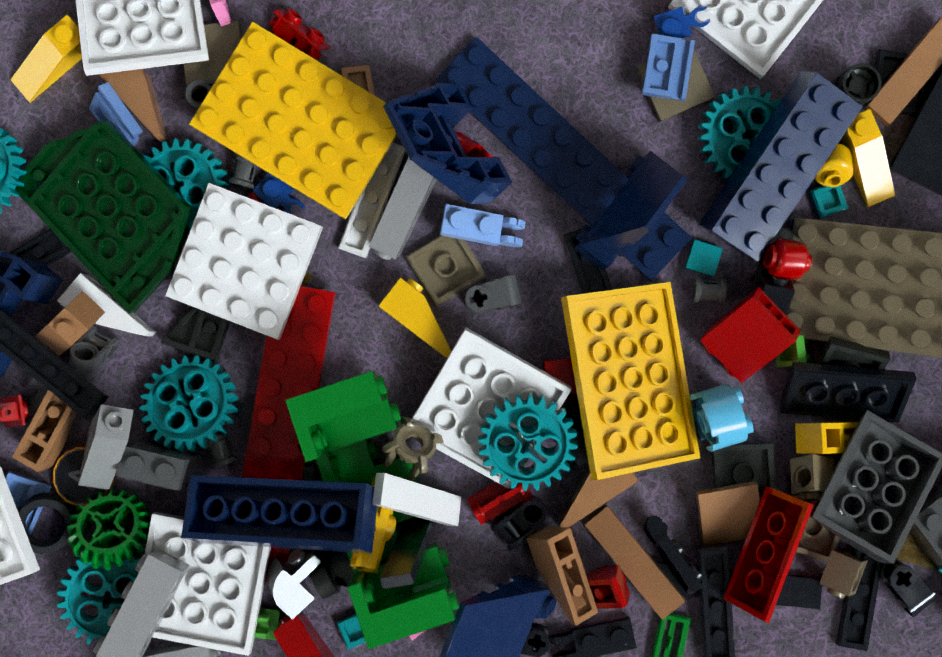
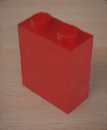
(750, 335)

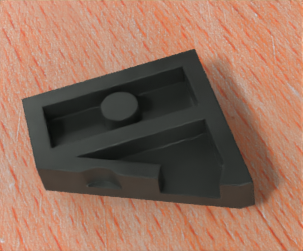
(199, 334)

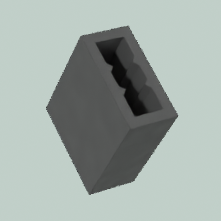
(158, 465)

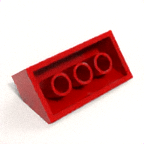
(768, 553)

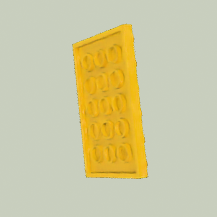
(297, 120)
(630, 379)

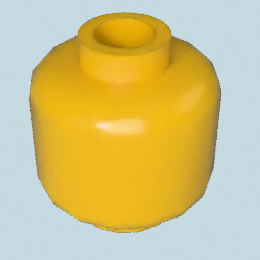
(837, 168)

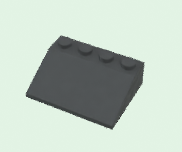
(878, 488)

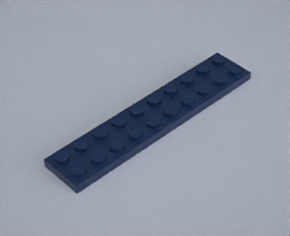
(554, 149)

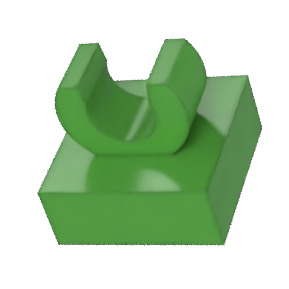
(794, 353)
(267, 622)

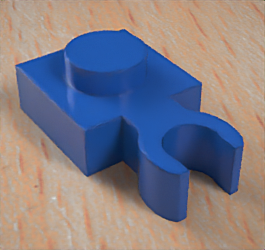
(677, 22)
(276, 193)

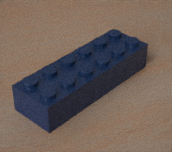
(780, 164)
(280, 513)

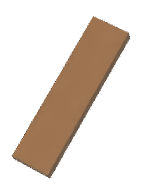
(909, 76)
(635, 562)

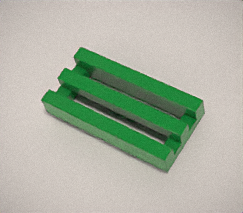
(674, 618)

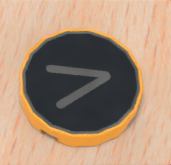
(67, 475)

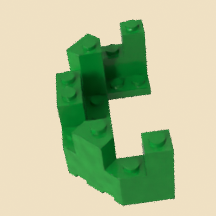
(335, 431)

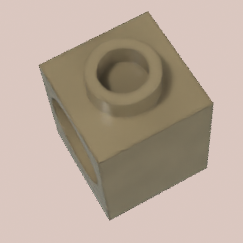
(810, 476)
(843, 573)

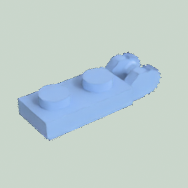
(479, 226)

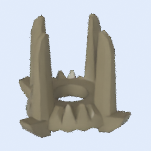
(417, 457)

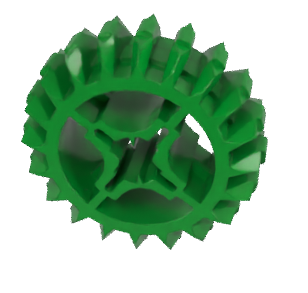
(120, 510)

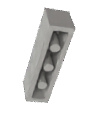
(143, 606)

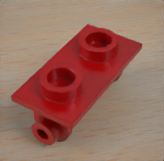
(290, 26)
(13, 411)
(496, 500)

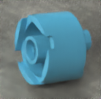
(721, 416)

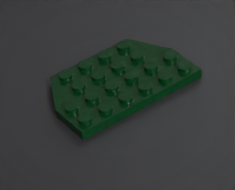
(108, 209)

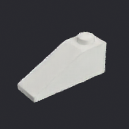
(115, 314)

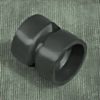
(859, 82)
(332, 574)

